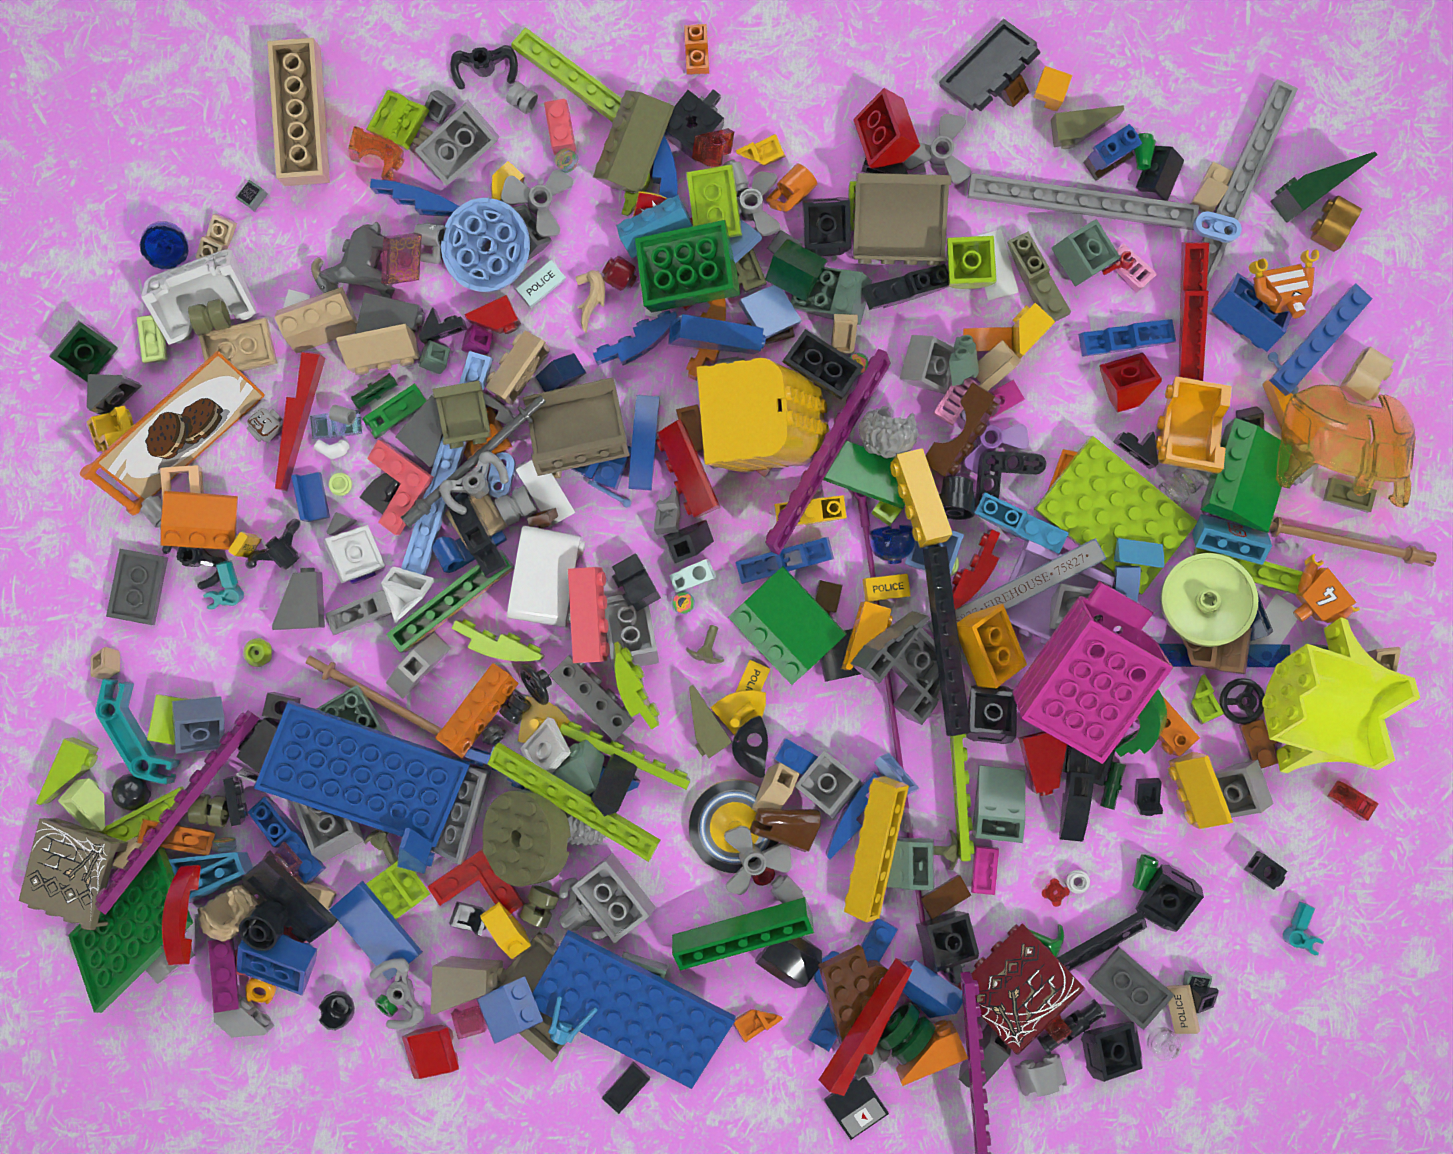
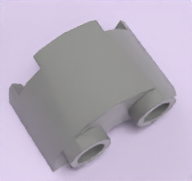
(1041, 1076)

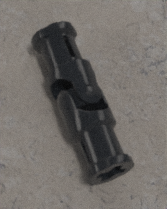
(1083, 1020)

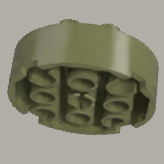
(525, 838)

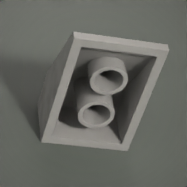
(457, 143)
(632, 630)
(327, 833)

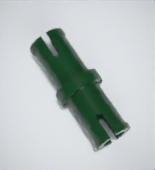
(374, 391)
(1113, 785)

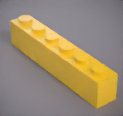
(875, 848)

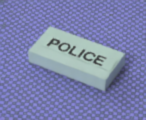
(541, 283)

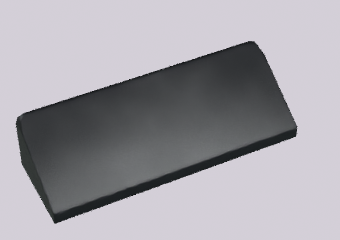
(613, 785)

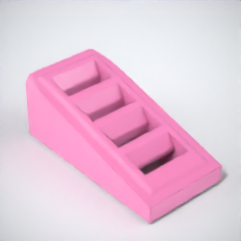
(1142, 267)
(960, 389)

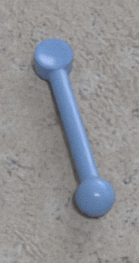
(1272, 357)
(626, 502)

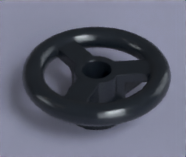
(536, 683)
(1248, 707)

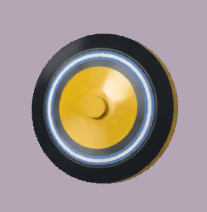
(717, 811)

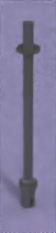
(424, 505)

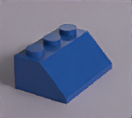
(1250, 315)
(284, 965)

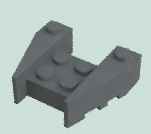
(912, 656)

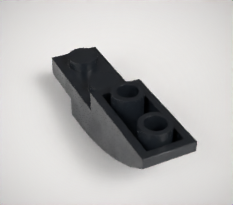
(907, 287)
(477, 537)
(1077, 796)

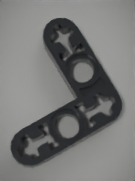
(1000, 466)

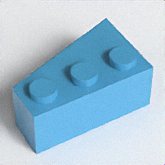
(216, 871)

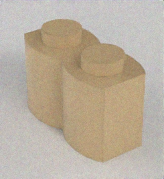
(1367, 374)

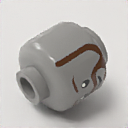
(264, 425)

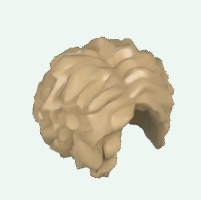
(225, 912)

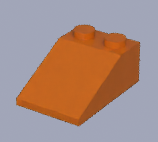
(939, 1053)

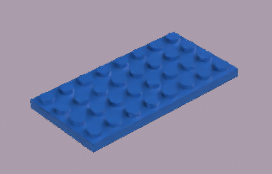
(360, 773)
(634, 1007)

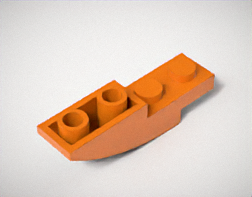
(717, 312)

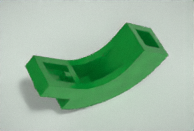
(1152, 724)

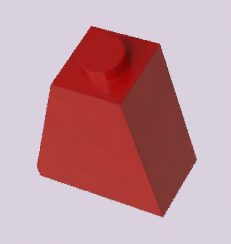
(1043, 761)

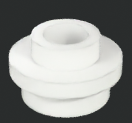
(1083, 886)

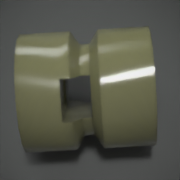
(205, 318)
(209, 810)
(542, 898)

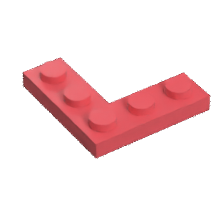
(413, 483)

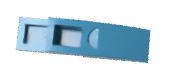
(1020, 523)

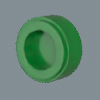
(385, 1006)

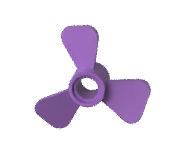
(1014, 436)

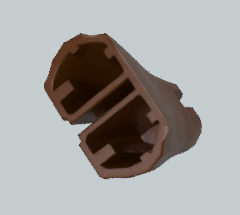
(790, 827)

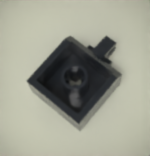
(693, 111)
(944, 953)

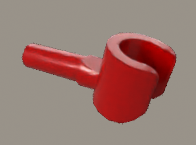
(1122, 263)

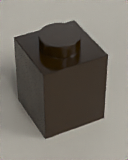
(828, 595)

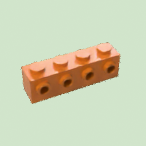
(477, 710)
(1177, 734)

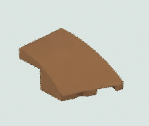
(1226, 658)

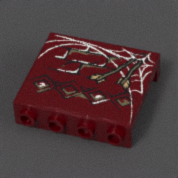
(1022, 988)

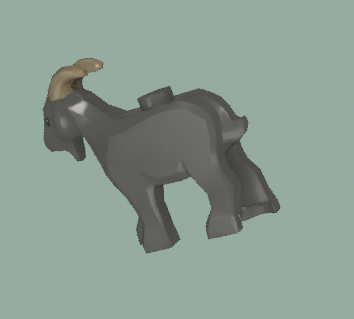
(357, 264)

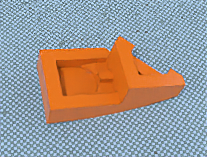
(754, 1022)

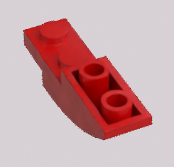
(969, 582)

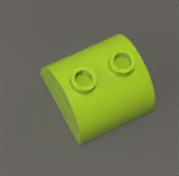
(971, 262)

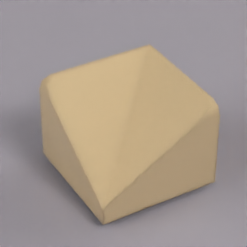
(105, 663)

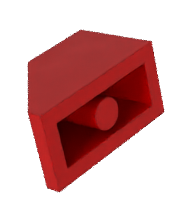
(495, 316)

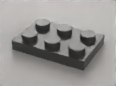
(137, 587)
(1131, 988)

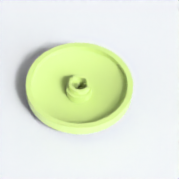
(1209, 600)

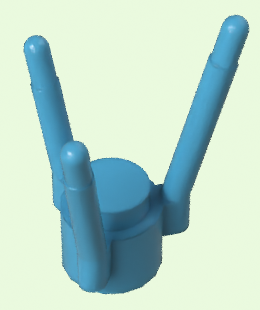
(562, 1032)

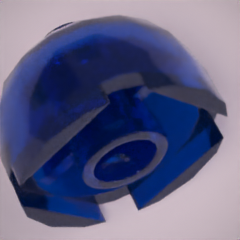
(164, 245)
(892, 543)

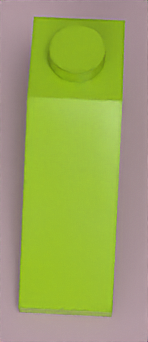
(71, 762)

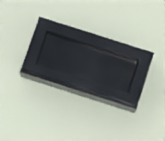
(626, 1087)

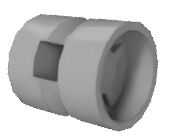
(518, 504)

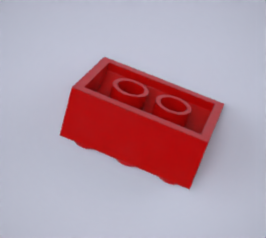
(886, 130)

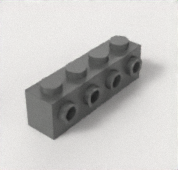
(592, 697)

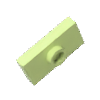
(151, 340)

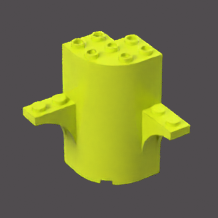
(1334, 704)

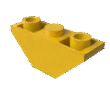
(819, 510)

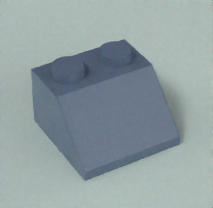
(198, 724)

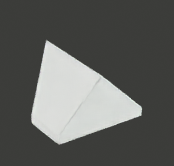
(404, 590)

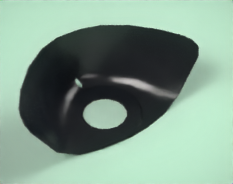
(748, 756)

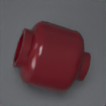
(619, 273)

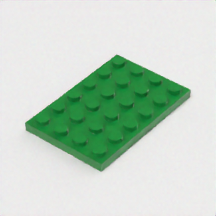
(132, 939)

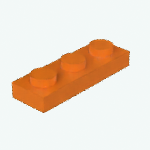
(181, 838)

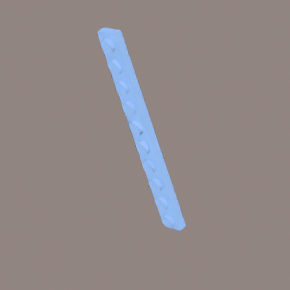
(445, 464)

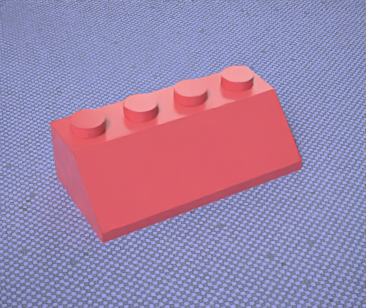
(588, 614)

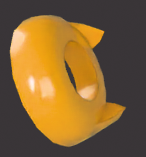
(251, 995)

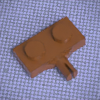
(1258, 743)

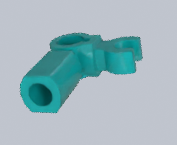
(232, 594)
(1295, 934)

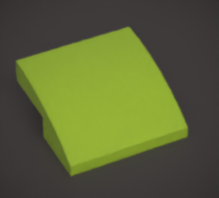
(397, 119)
(161, 723)
(398, 889)

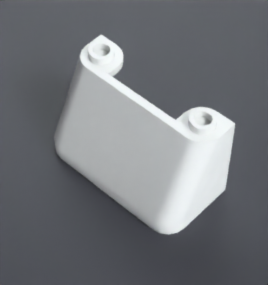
(196, 283)
(541, 576)

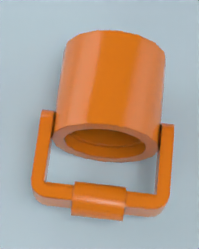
(793, 187)

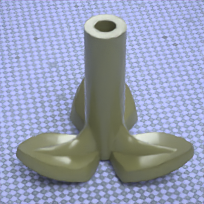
(705, 652)
(380, 841)
(949, 852)

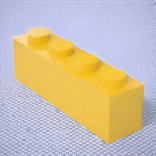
(921, 498)

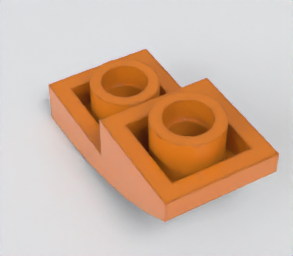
(696, 49)
(989, 337)

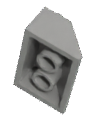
(613, 898)

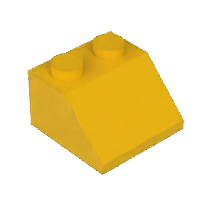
(1029, 328)

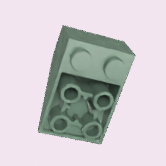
(835, 293)
(355, 707)
(999, 804)
(913, 864)

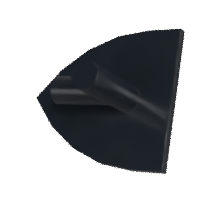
(380, 492)

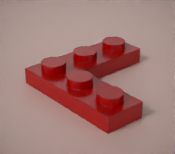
(469, 872)

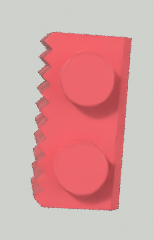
(559, 125)

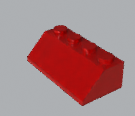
(688, 469)

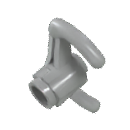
(477, 475)
(577, 914)
(400, 998)

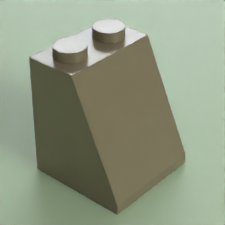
(462, 980)

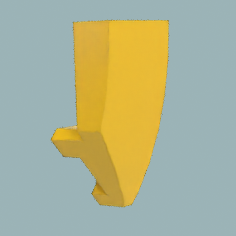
(763, 152)
(499, 177)

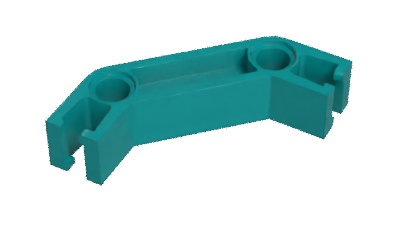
(128, 735)

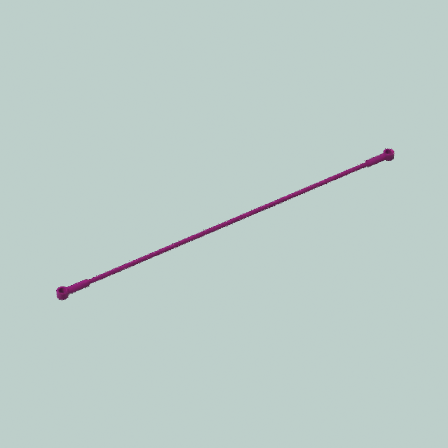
(865, 523)

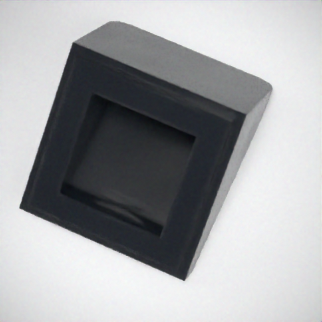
(1252, 415)
(1204, 997)

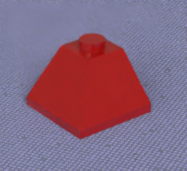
(1129, 381)

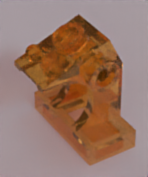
(366, 143)

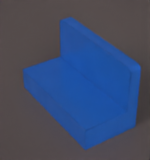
(310, 497)

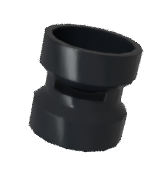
(515, 707)

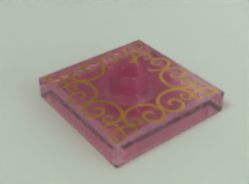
(401, 258)

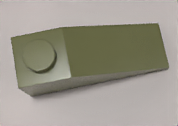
(1075, 126)
(708, 730)

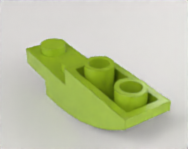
(505, 648)
(631, 686)

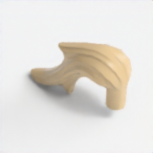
(595, 297)

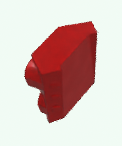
(431, 1051)

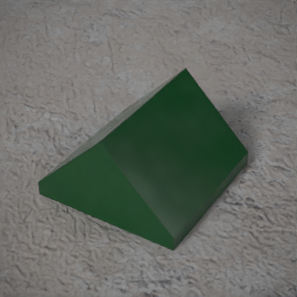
(795, 269)
(83, 350)

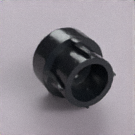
(958, 498)
(264, 925)

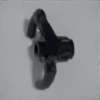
(483, 63)
(278, 549)
(194, 558)

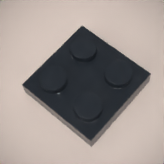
(233, 791)

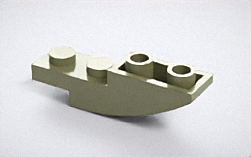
(1036, 276)

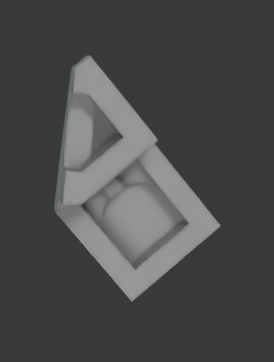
(668, 514)

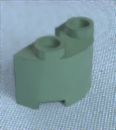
(964, 360)

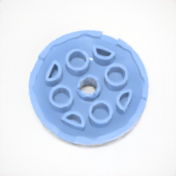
(465, 243)

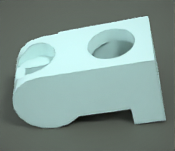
(692, 575)

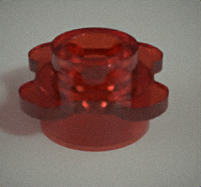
(1051, 887)

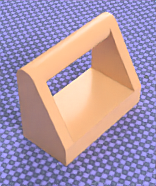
(195, 478)

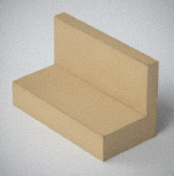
(996, 365)

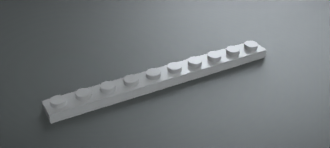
(1251, 162)
(1082, 201)

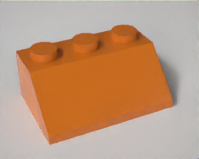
(198, 520)

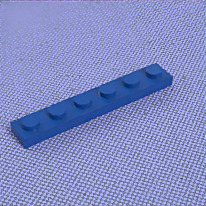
(1320, 339)
(874, 947)

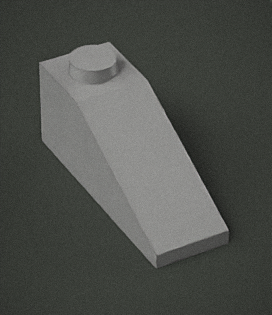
(359, 612)

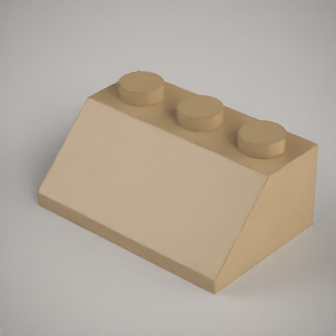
(316, 320)
(379, 349)
(517, 367)

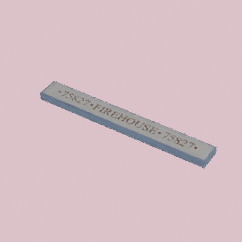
(1036, 580)

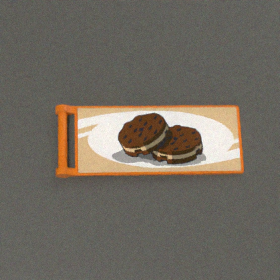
(175, 430)

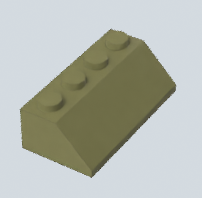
(633, 142)

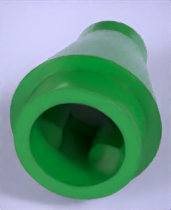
(1145, 151)
(1144, 872)

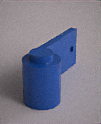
(453, 553)

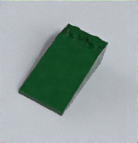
(1301, 193)

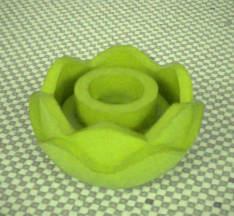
(264, 649)

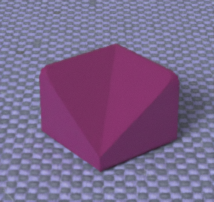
(477, 340)

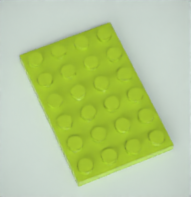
(1109, 501)

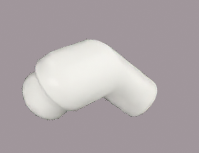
(332, 451)

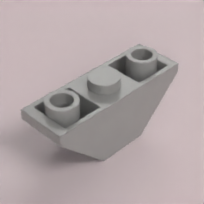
(417, 664)
(243, 1021)

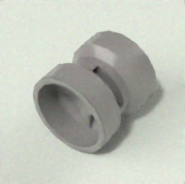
(521, 97)

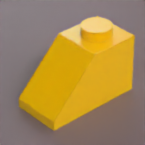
(506, 930)

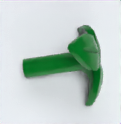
(1053, 944)

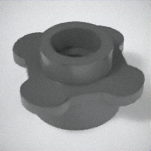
(493, 734)

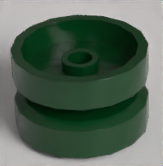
(906, 1033)

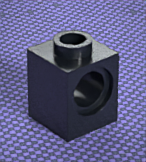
(272, 704)
(1257, 866)

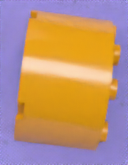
(1193, 425)

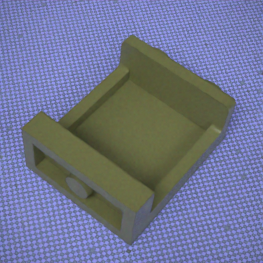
(462, 414)

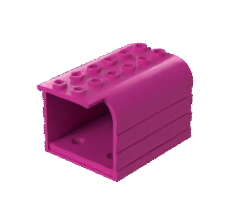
(1091, 678)

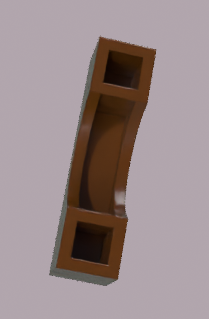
(978, 408)

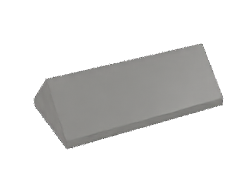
(462, 820)

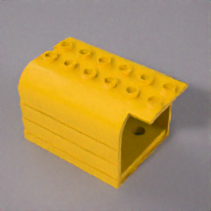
(743, 418)

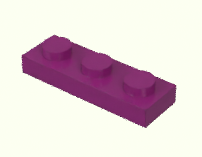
(223, 975)

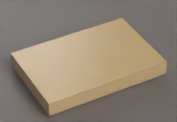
(244, 344)

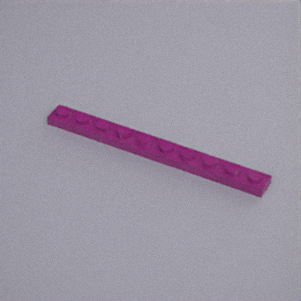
(823, 459)
(170, 817)
(975, 1054)

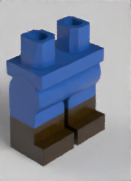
(1112, 152)

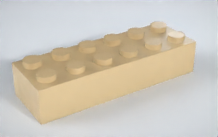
(298, 112)

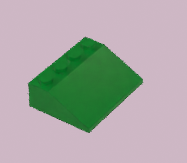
(686, 266)
(1248, 484)
(787, 625)

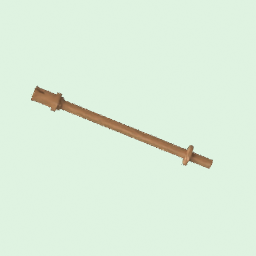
(1409, 554)
(330, 671)

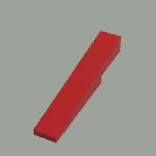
(1193, 309)
(297, 415)
(866, 1030)

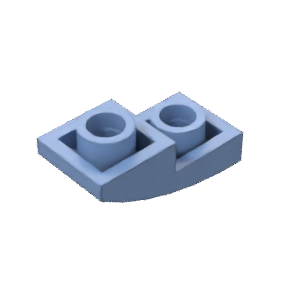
(1127, 581)

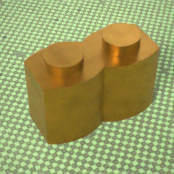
(1335, 223)

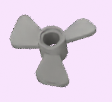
(949, 127)
(518, 193)
(764, 222)
(776, 858)

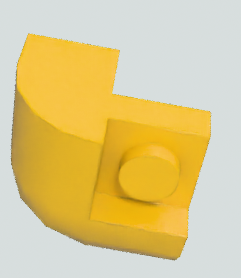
(109, 427)

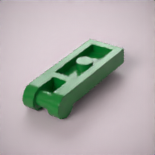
(395, 410)

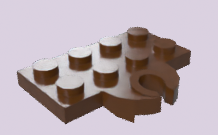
(849, 986)

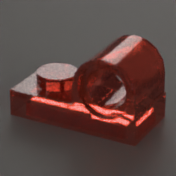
(712, 146)

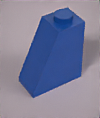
(931, 992)

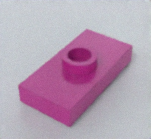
(1009, 395)
(984, 870)

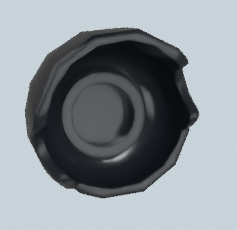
(130, 792)
(336, 1010)

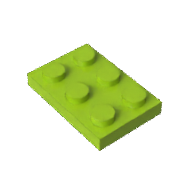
(715, 197)

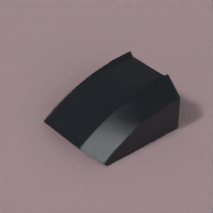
(827, 225)
(992, 714)
(1170, 898)
(791, 961)
(1112, 1050)

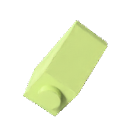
(85, 803)

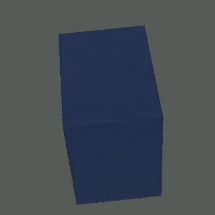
(560, 373)

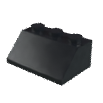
(823, 364)

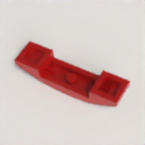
(175, 911)

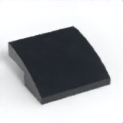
(833, 660)

